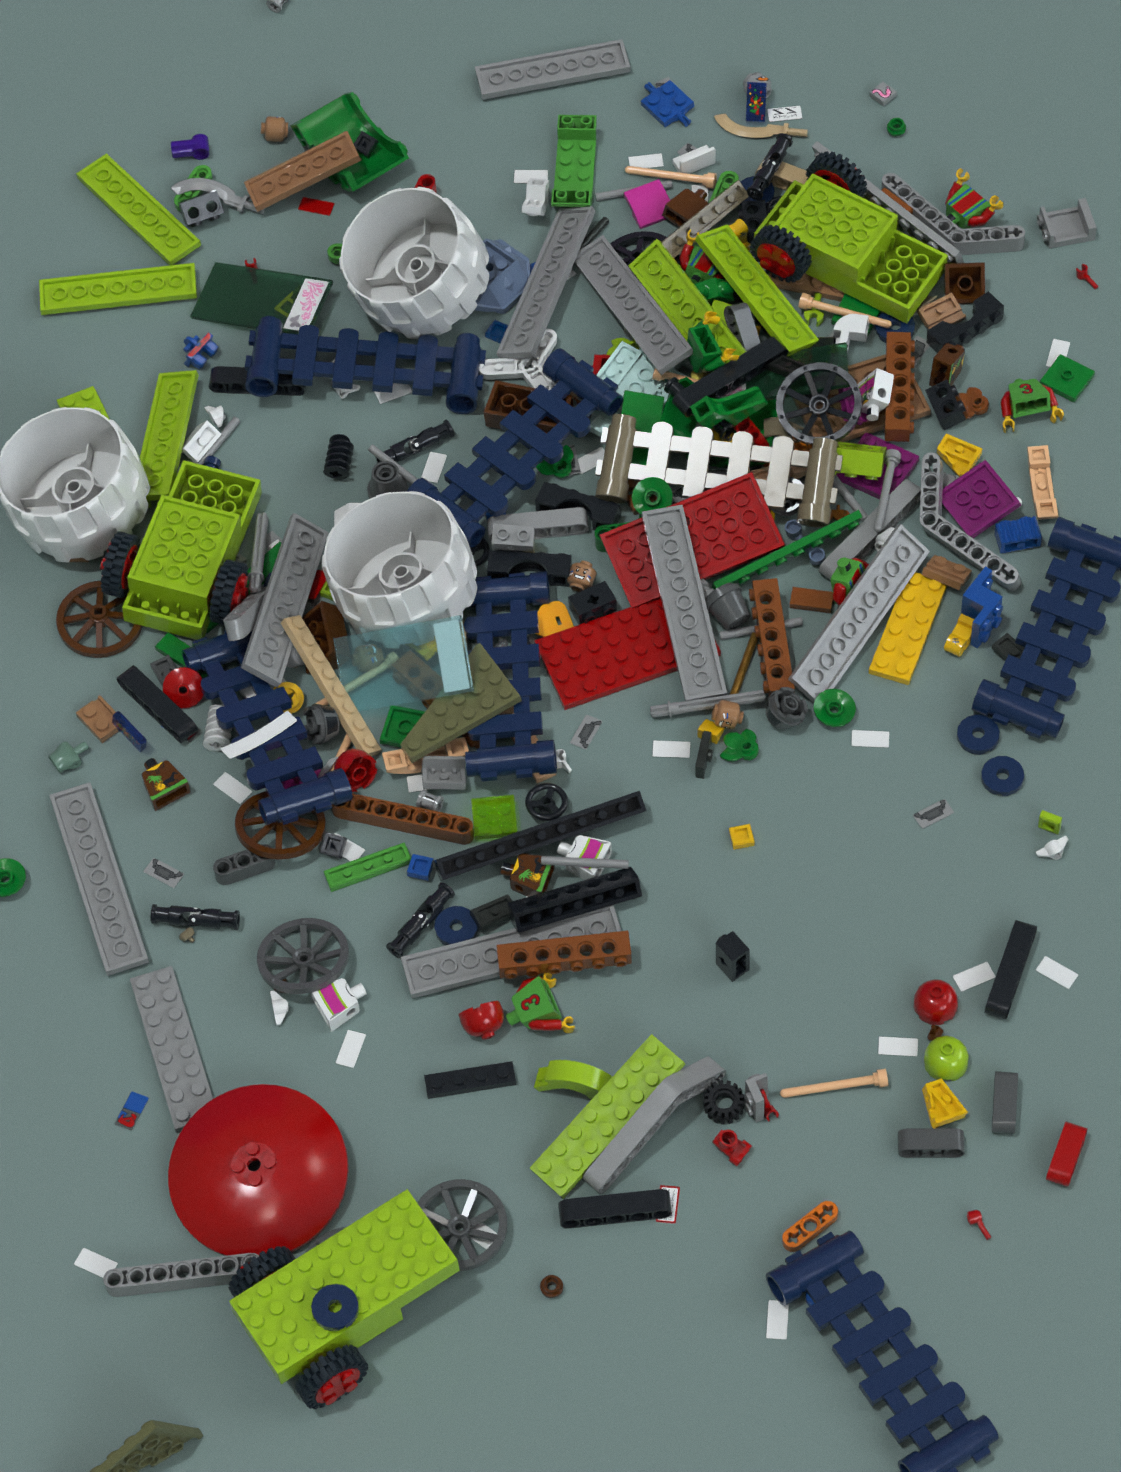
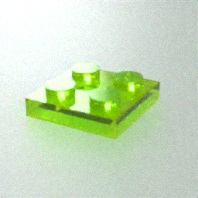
(494, 816)

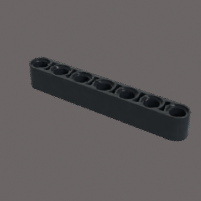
(730, 375)

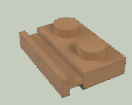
(943, 309)
(947, 572)
(98, 719)

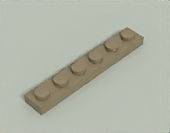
(706, 217)

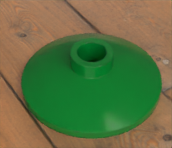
(647, 488)
(834, 700)
(15, 873)

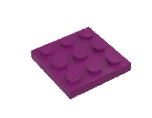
(901, 471)
(978, 499)

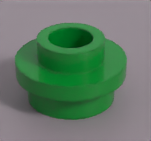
(896, 127)

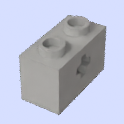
(513, 538)

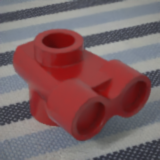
(734, 1149)

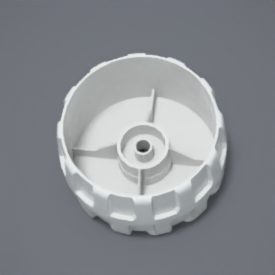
(414, 262)
(72, 483)
(398, 563)

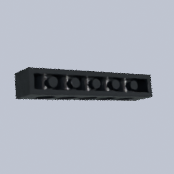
(574, 899)

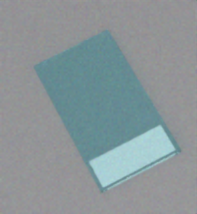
(405, 663)

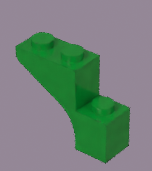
(732, 408)

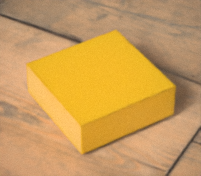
(741, 836)

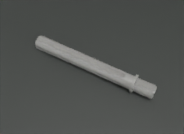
(256, 574)
(704, 704)

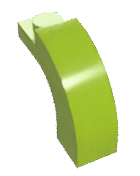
(572, 1076)

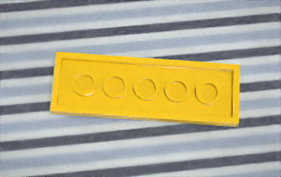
(907, 629)

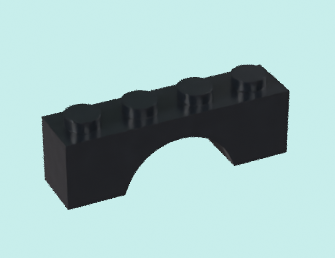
(986, 312)
(557, 497)
(503, 563)

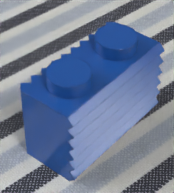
(1017, 534)

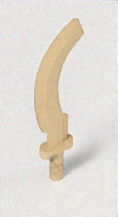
(757, 132)

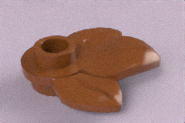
(974, 402)

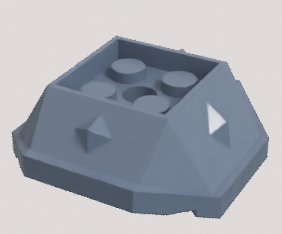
(507, 277)

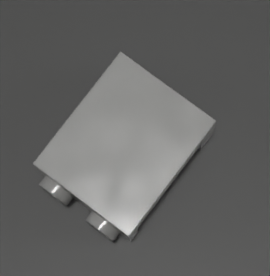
(1067, 225)

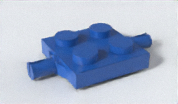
(667, 103)

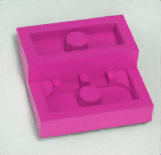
(647, 203)

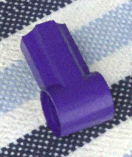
(196, 147)

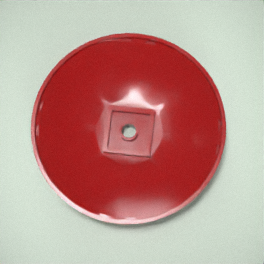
(282, 1201)

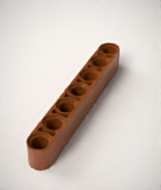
(410, 823)

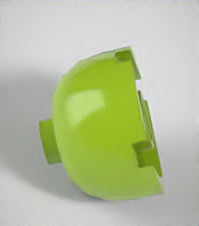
(946, 1058)

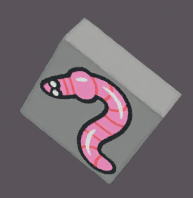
(883, 93)

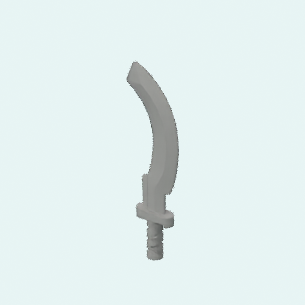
(223, 191)

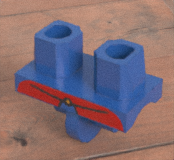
(194, 356)

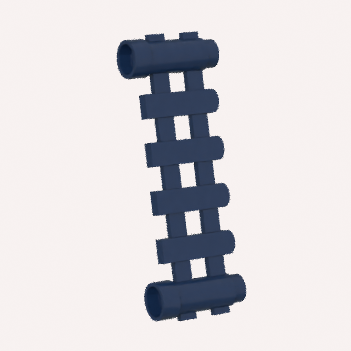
(569, 377)
(461, 383)
(1008, 704)
(523, 757)
(281, 804)
(837, 1254)

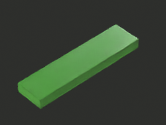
(367, 867)

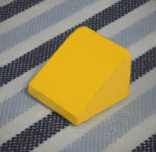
(710, 726)

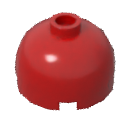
(358, 767)
(935, 1002)
(482, 1020)

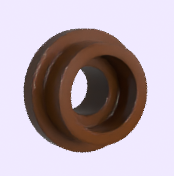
(551, 1280)

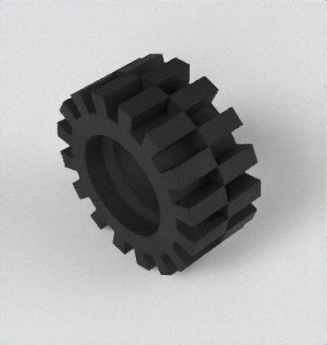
(723, 1090)

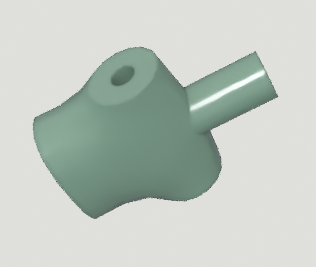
(67, 757)

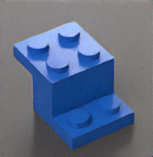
(983, 606)

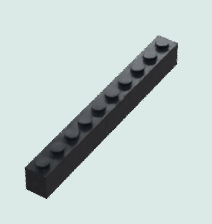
(539, 835)

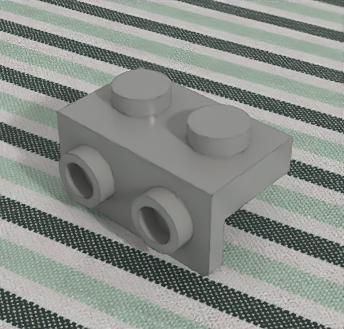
(443, 772)
(753, 1097)

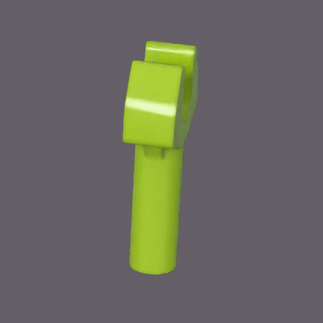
(814, 313)

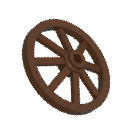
(96, 620)
(277, 852)

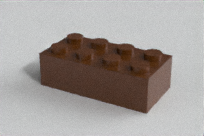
(511, 397)

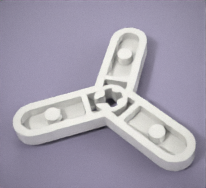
(515, 367)

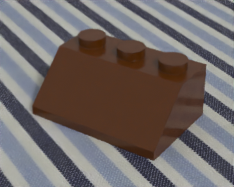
(326, 624)

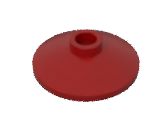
(183, 677)

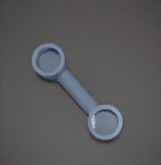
(794, 532)

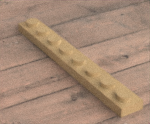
(330, 685)

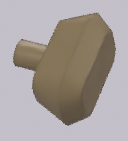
(187, 935)

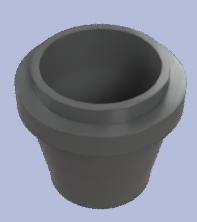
(386, 479)
(728, 606)

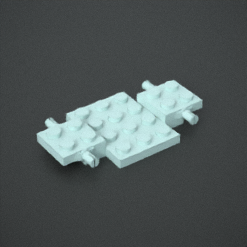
(634, 373)

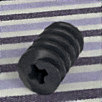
(338, 457)

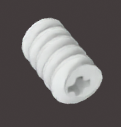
(215, 736)

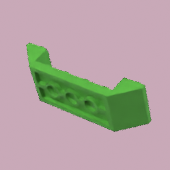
(575, 161)

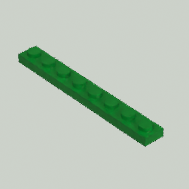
(794, 549)

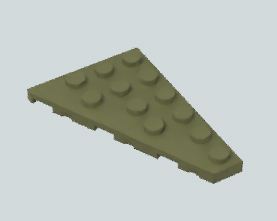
(459, 713)
(149, 1446)

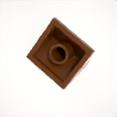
(964, 281)

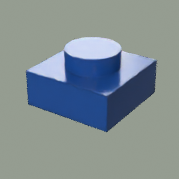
(420, 867)

